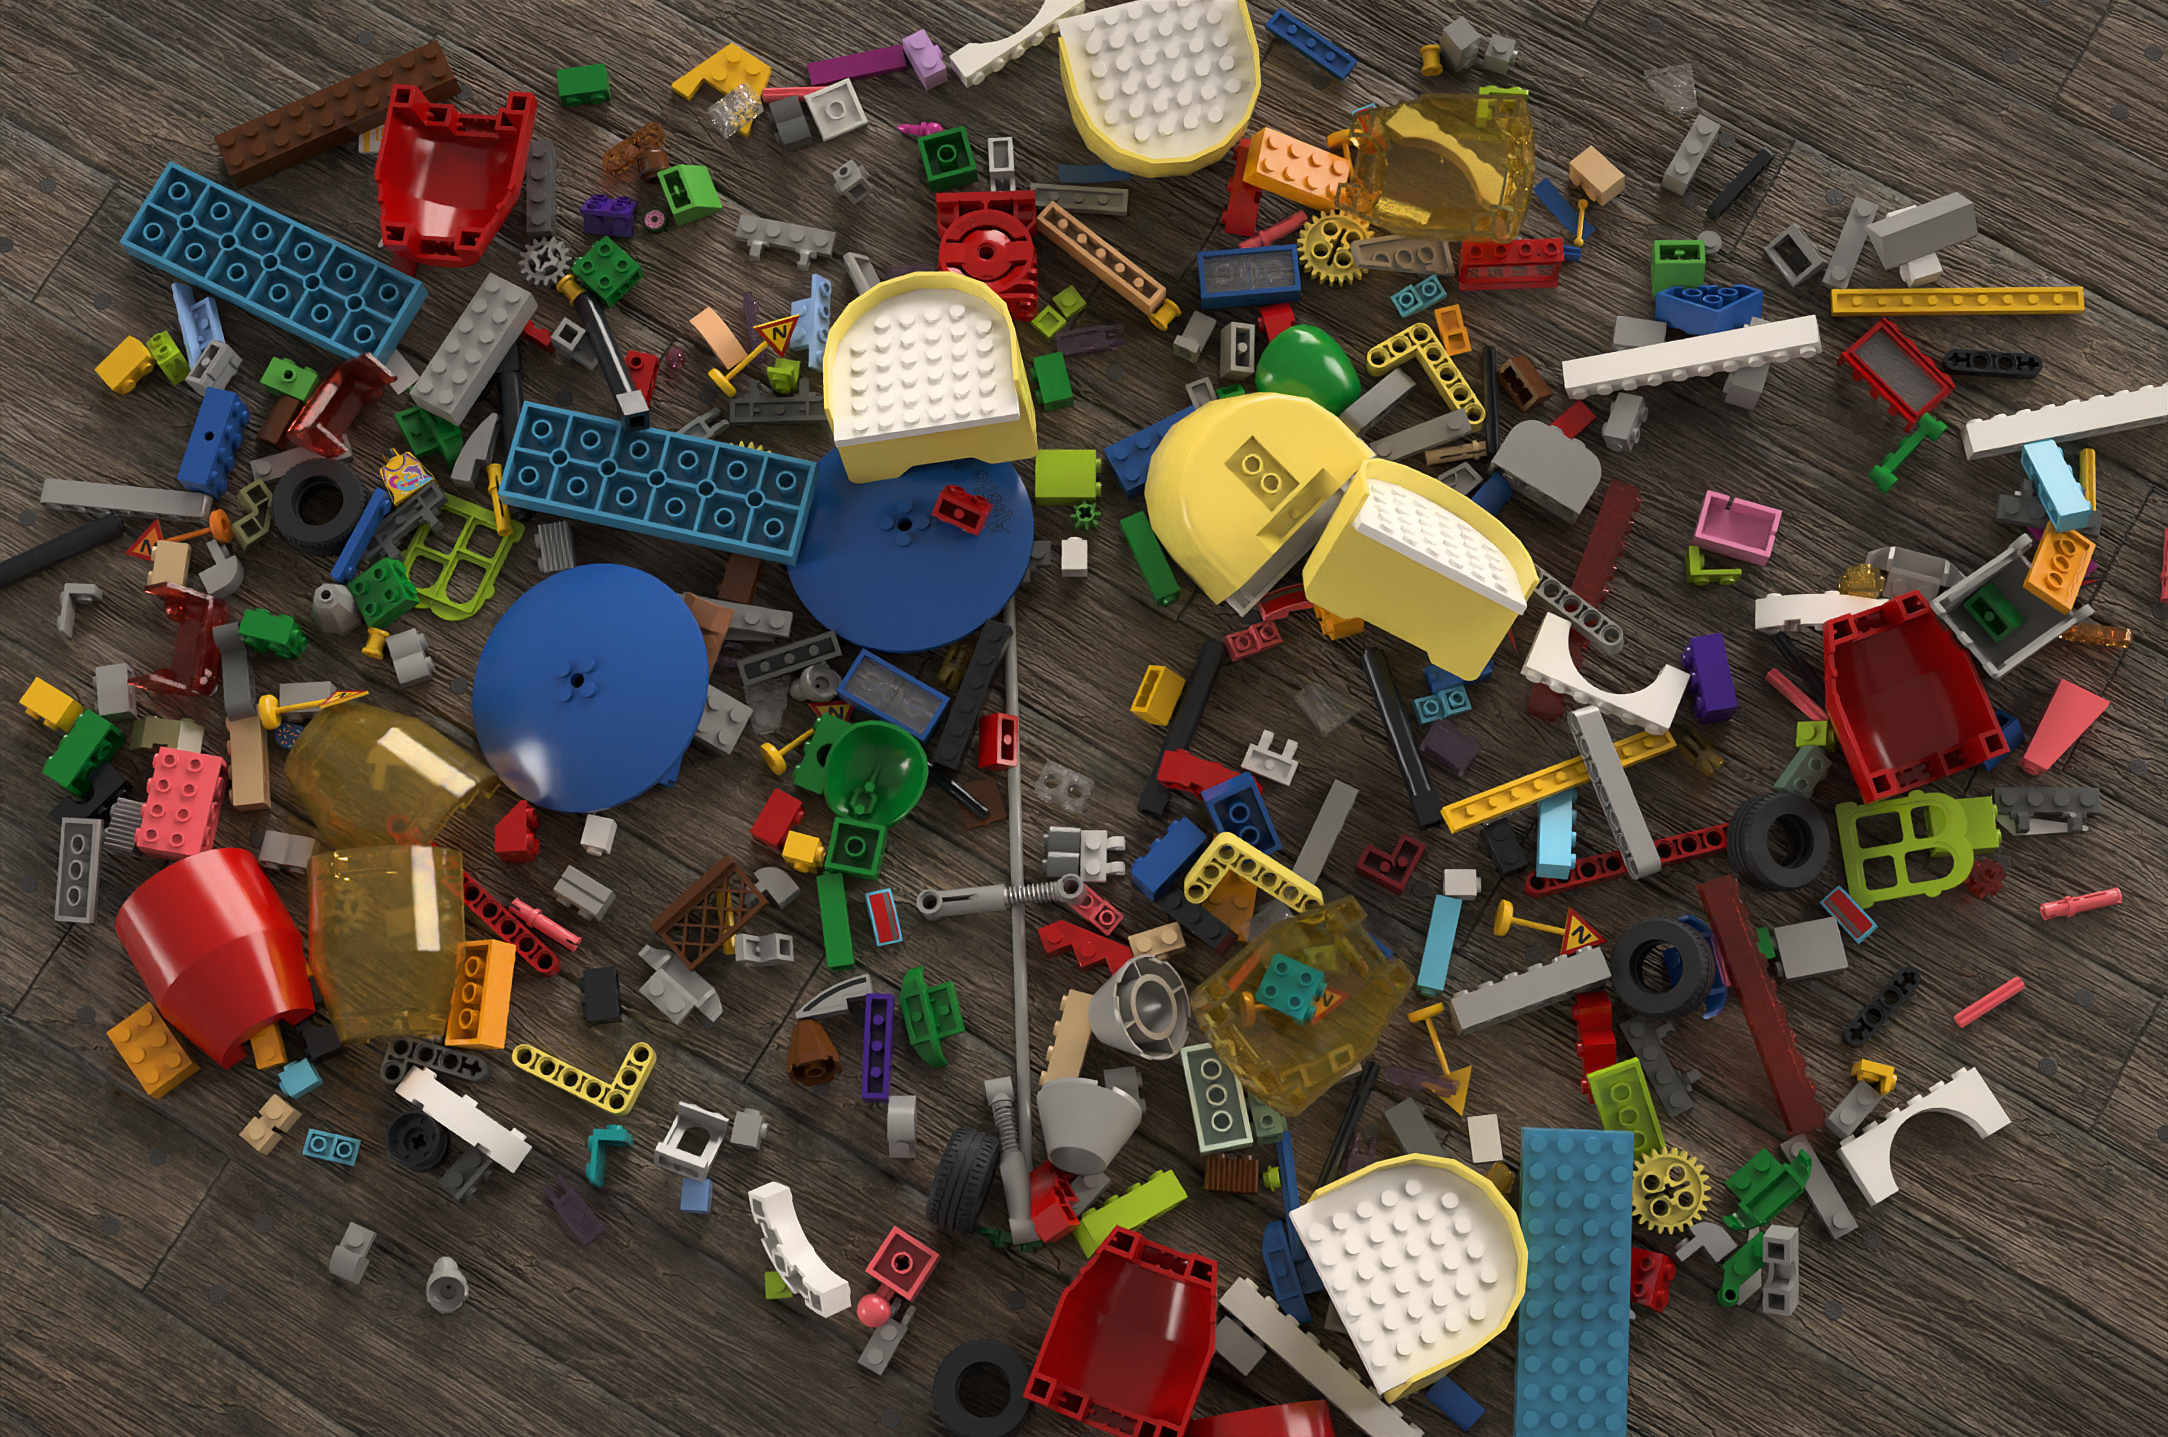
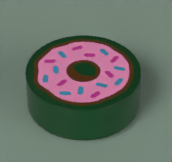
(655, 220)

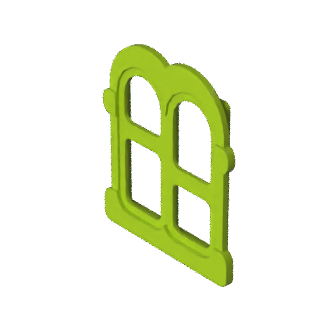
(435, 596)
(1951, 839)

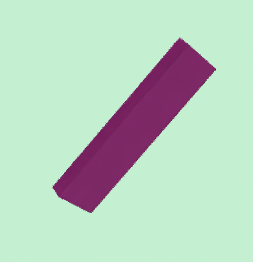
(857, 66)

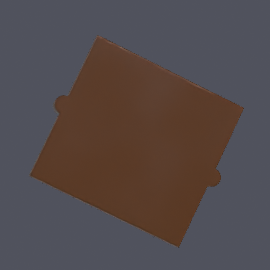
(987, 793)

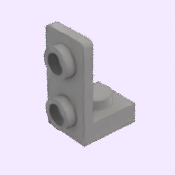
(1194, 337)
(68, 598)

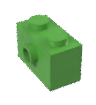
(287, 379)

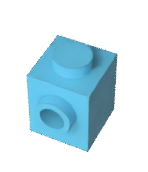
(299, 1078)

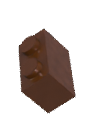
(740, 579)

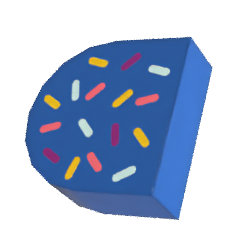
(287, 734)

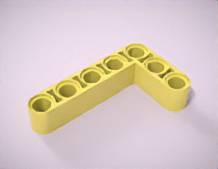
(1434, 369)
(1252, 872)
(586, 1081)

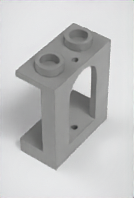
(685, 1163)

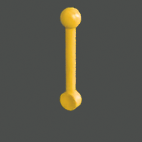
(1582, 205)

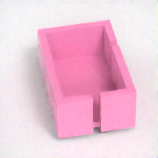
(1736, 531)

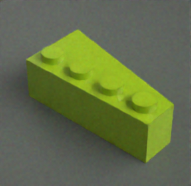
(1131, 1210)

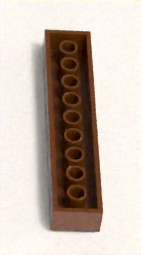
(331, 115)

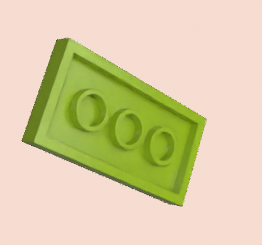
(1626, 1105)

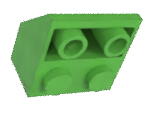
(689, 192)
(1677, 264)

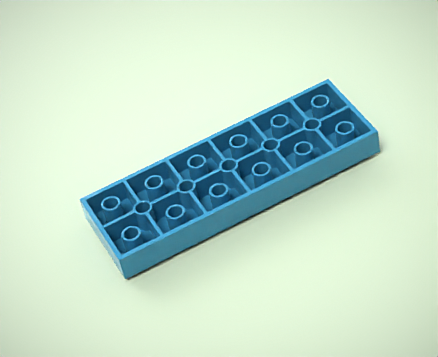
(273, 266)
(659, 483)
(1577, 1283)

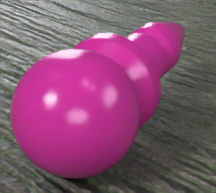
(923, 130)

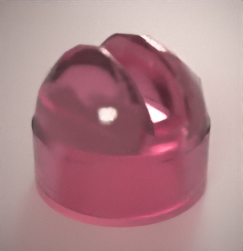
(675, 357)

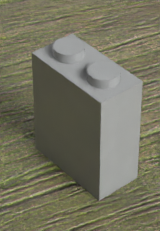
(1808, 950)

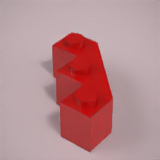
(1244, 197)
(1275, 320)
(1192, 774)
(1089, 948)
(1595, 1035)
(1052, 1202)

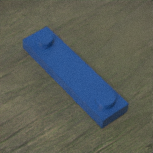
(1311, 44)
(346, 565)

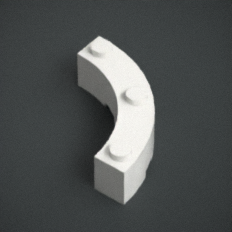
(1791, 612)
(463, 1118)
(793, 1253)

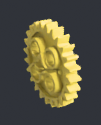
(1314, 240)
(1673, 1214)

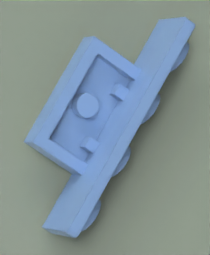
(198, 321)
(813, 323)

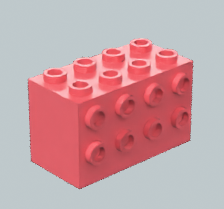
(182, 804)

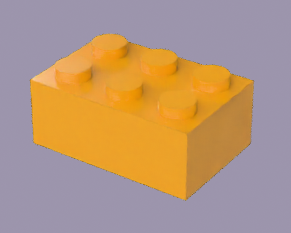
(153, 1050)

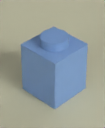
(696, 1196)

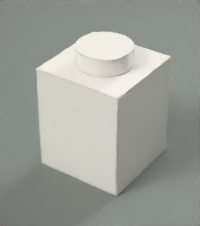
(1074, 557)
(598, 835)
(1461, 884)

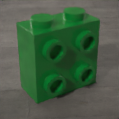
(607, 271)
(383, 593)
(273, 634)

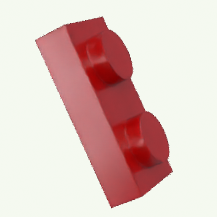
(541, 337)

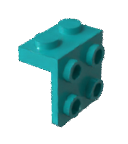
(1292, 988)
(597, 1144)

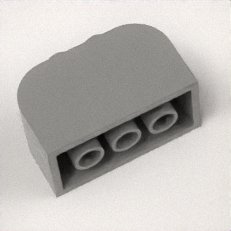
(1548, 468)

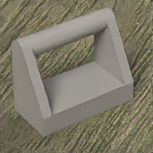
(1806, 246)
(860, 272)

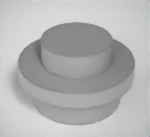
(1712, 242)

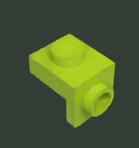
(1816, 733)

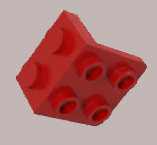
(1650, 1278)

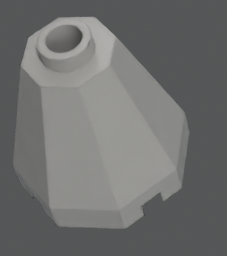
(335, 609)

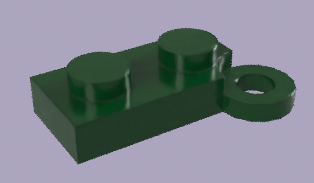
(1004, 1240)

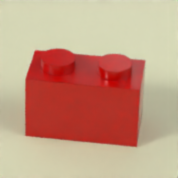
(998, 742)
(777, 819)

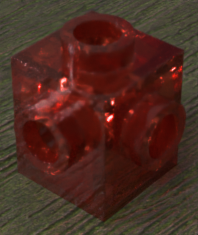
(1979, 884)

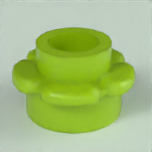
(1272, 1178)

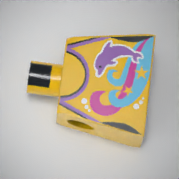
(403, 475)

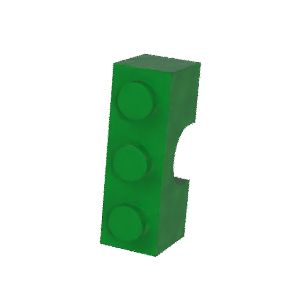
(811, 771)

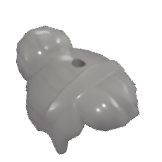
(818, 674)
(443, 1299)

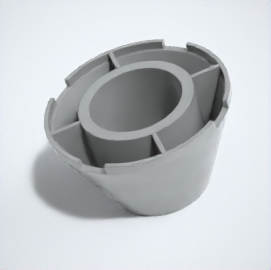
(1142, 1009)
(1085, 1123)

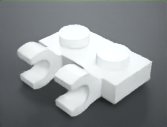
(1270, 764)
(1094, 856)

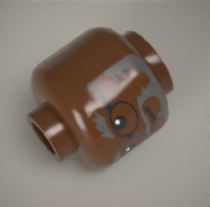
(650, 163)

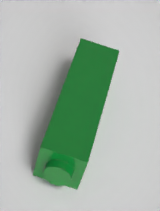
(1150, 559)
(835, 921)

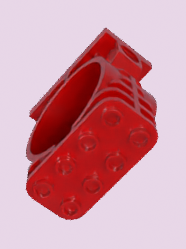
(995, 226)

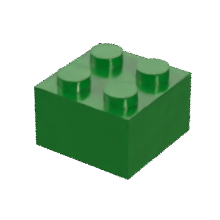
(947, 159)
(856, 849)

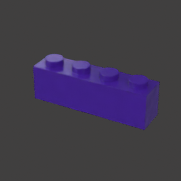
(878, 1048)

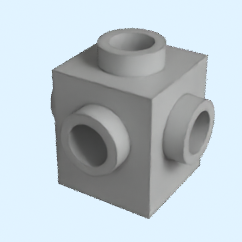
(852, 181)

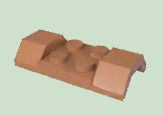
(713, 623)

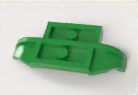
(429, 433)
(929, 1015)
(1766, 1188)

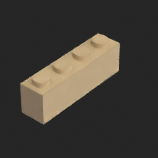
(248, 764)
(1072, 1038)

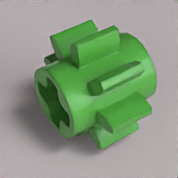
(1086, 523)

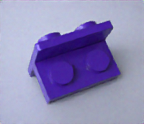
(609, 215)

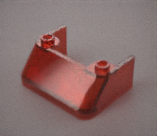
(337, 404)
(195, 656)

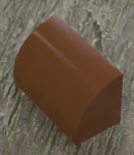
(1524, 383)
(278, 422)

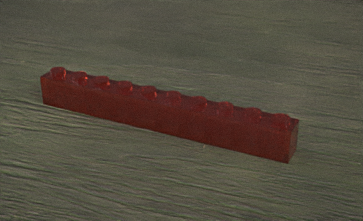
(1590, 582)
(1760, 1005)

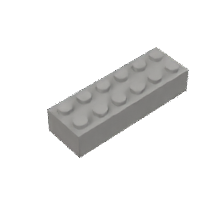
(474, 349)
(1528, 991)

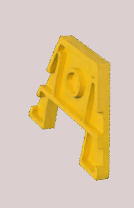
(725, 73)

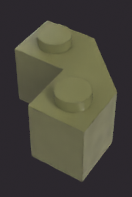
(253, 527)
(154, 732)

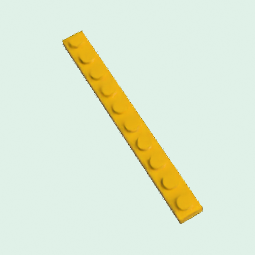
(1957, 301)
(1548, 782)

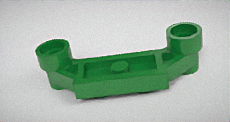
(1883, 475)
(1740, 1269)

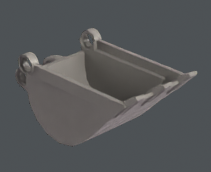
(2042, 623)

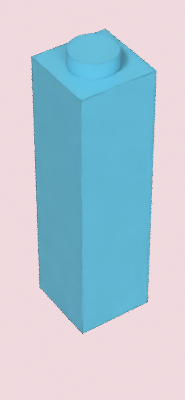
(1438, 945)

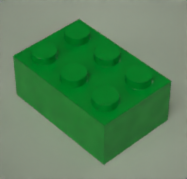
(82, 752)

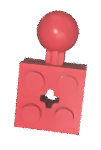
(875, 1308)

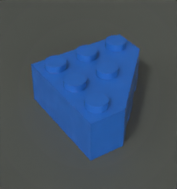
(1707, 308)

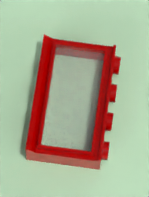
(1510, 265)
(1897, 372)

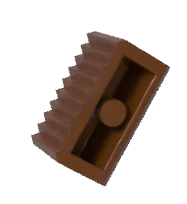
(1231, 1175)

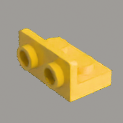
(1875, 1072)

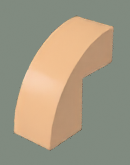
(719, 338)

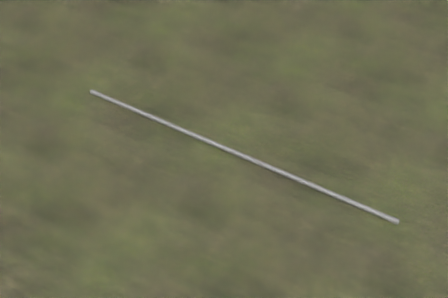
(1018, 912)

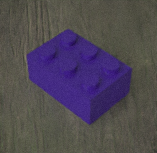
(1709, 679)

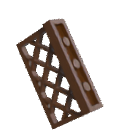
(700, 893)

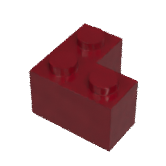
(1391, 870)

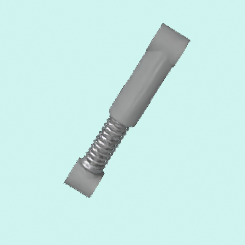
(998, 897)
(1012, 1161)

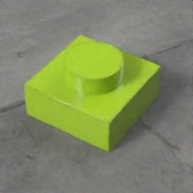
(1069, 302)
(1048, 322)
(776, 1287)

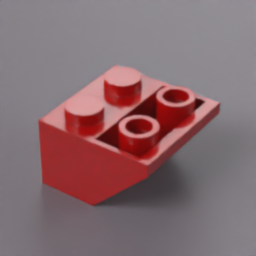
(517, 835)

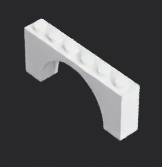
(1552, 665)
(1963, 1097)

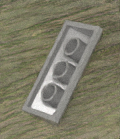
(1923, 230)
(79, 870)

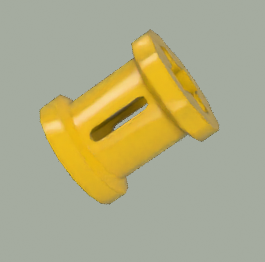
(1431, 60)
(570, 288)
(1165, 315)
(375, 643)

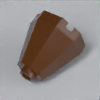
(811, 1055)

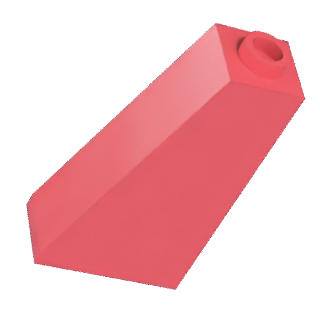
(2060, 724)

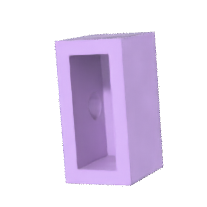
(925, 59)

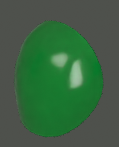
(1311, 366)
(874, 773)

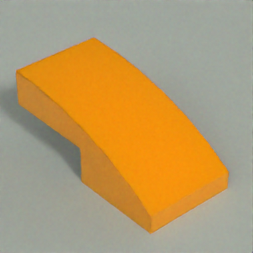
(1452, 330)

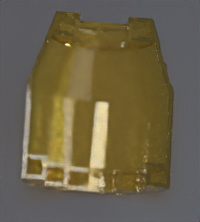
(1443, 168)
(381, 776)
(386, 938)
(1264, 1047)

